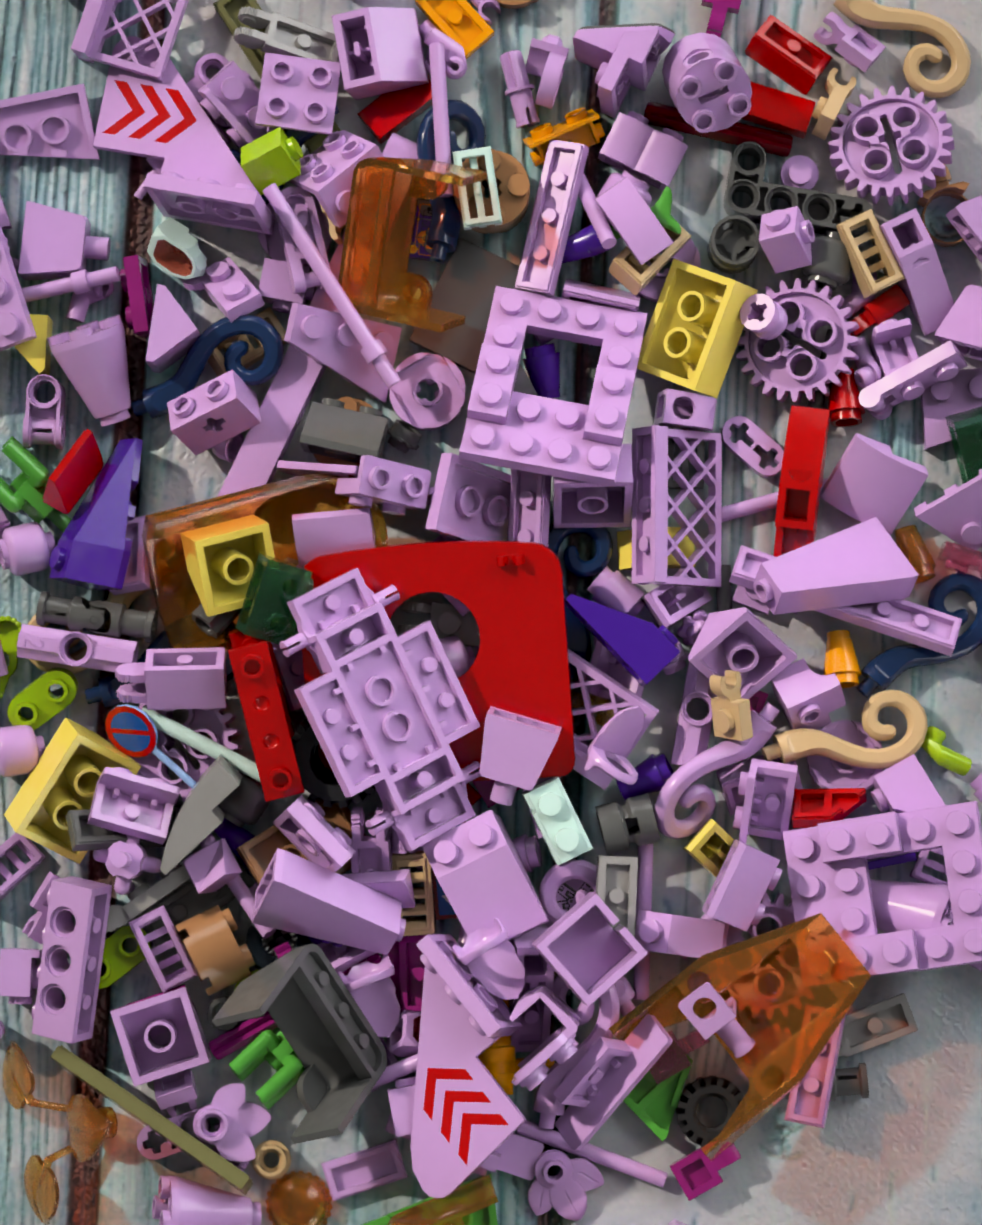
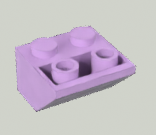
(379, 50)

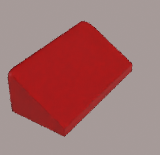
(788, 55)
(395, 110)
(779, 110)
(74, 474)

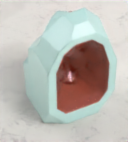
(176, 250)

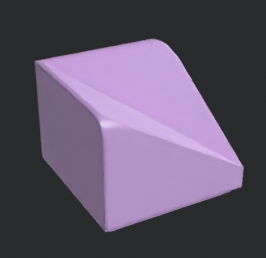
(212, 867)

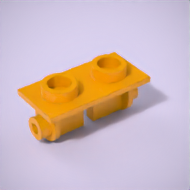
(576, 128)

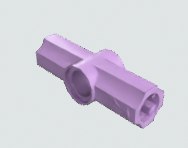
(53, 646)
(691, 734)

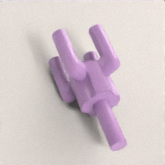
(127, 862)

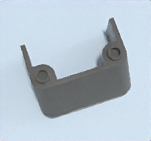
(323, 1028)

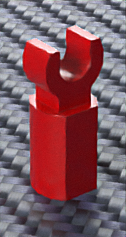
(881, 309)

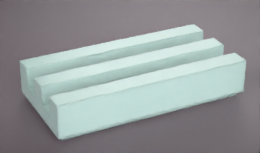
(482, 220)

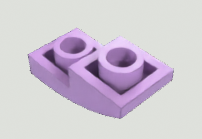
(633, 220)

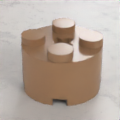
(512, 191)
(215, 949)

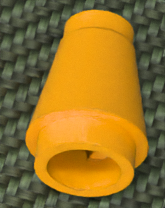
(841, 658)

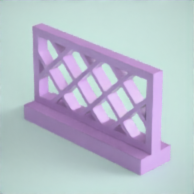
(95, 29)
(653, 506)
(597, 774)

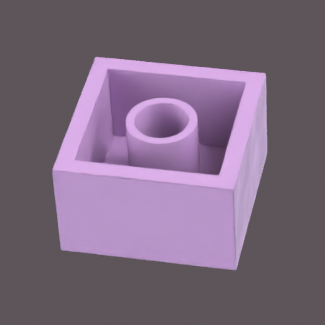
(594, 505)

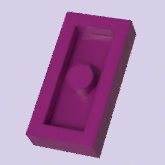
(136, 280)

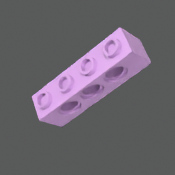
(84, 942)

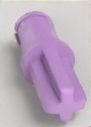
(519, 89)

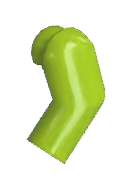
(942, 755)

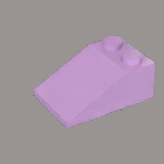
(485, 877)

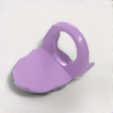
(613, 744)
(493, 961)
(375, 994)

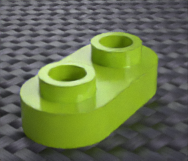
(41, 699)
(117, 959)

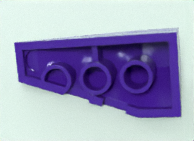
(94, 544)

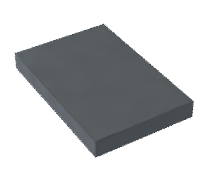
(466, 290)

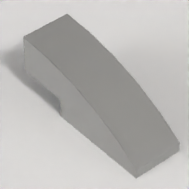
(200, 812)

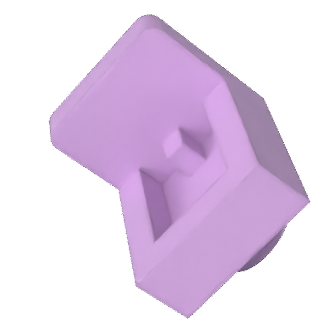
(893, 345)

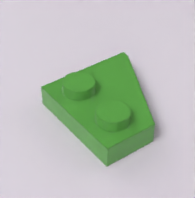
(657, 1102)

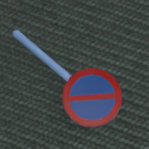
(137, 736)

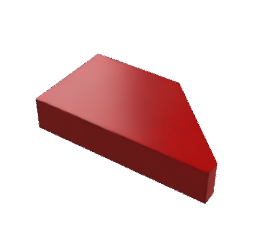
(825, 805)

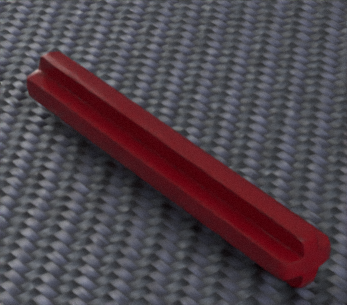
(738, 133)

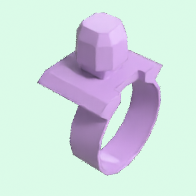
(546, 61)

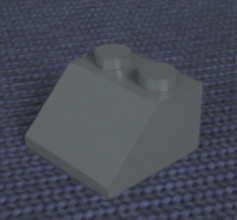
(343, 432)

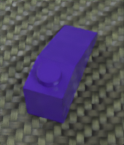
(632, 641)

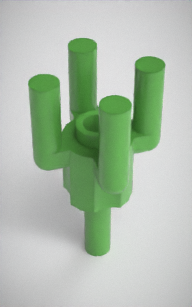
(28, 487)
(280, 1055)

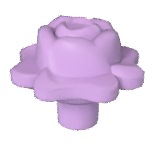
(692, 626)

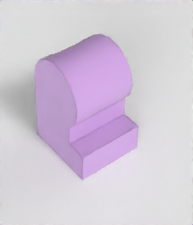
(685, 410)

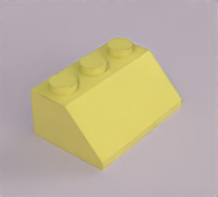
(694, 328)
(61, 783)

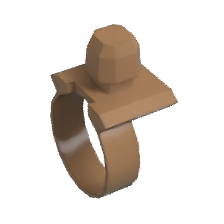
(943, 189)

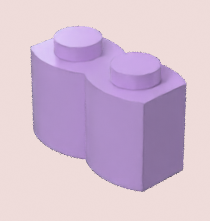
(643, 150)

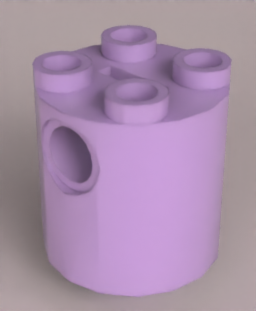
(707, 82)

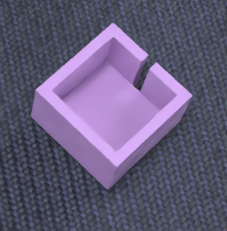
(588, 950)

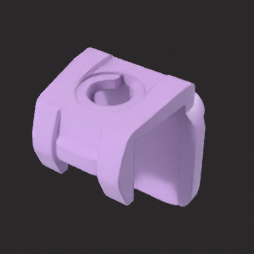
(557, 1046)

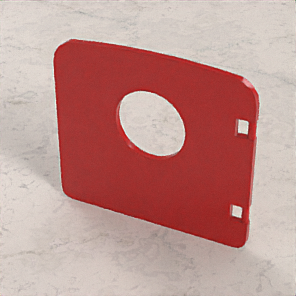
(520, 618)

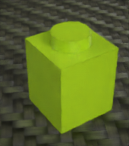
(271, 159)

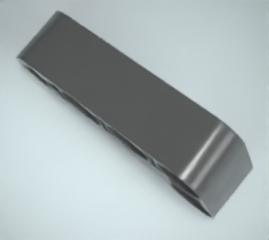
(762, 193)

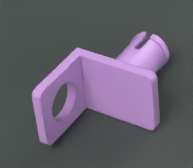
(719, 1020)

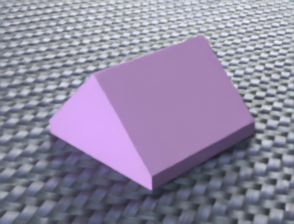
(170, 332)
(742, 644)

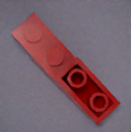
(801, 478)

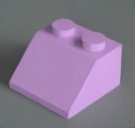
(741, 886)
(161, 1036)

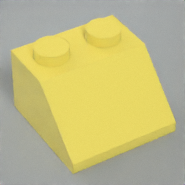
(223, 560)

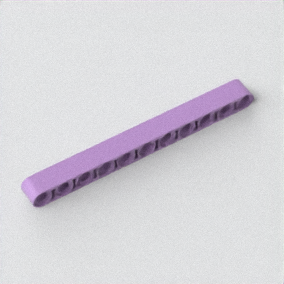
(291, 386)

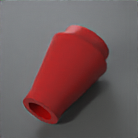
(844, 402)

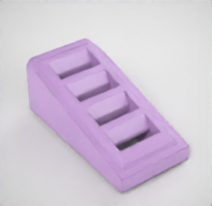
(30, 850)
(177, 977)

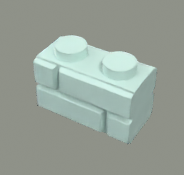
(557, 820)

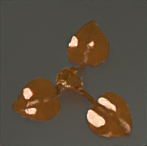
(86, 1124)

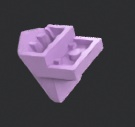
(624, 58)

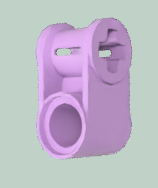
(44, 416)

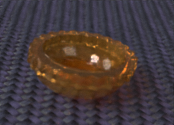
(298, 1200)

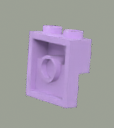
(313, 835)

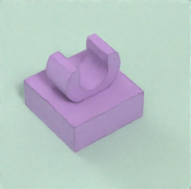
(176, 1090)

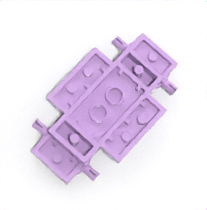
(384, 708)

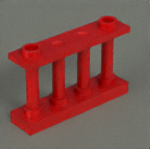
(265, 715)

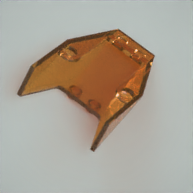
(789, 999)

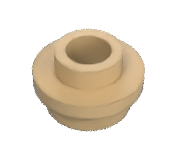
(262, 1168)

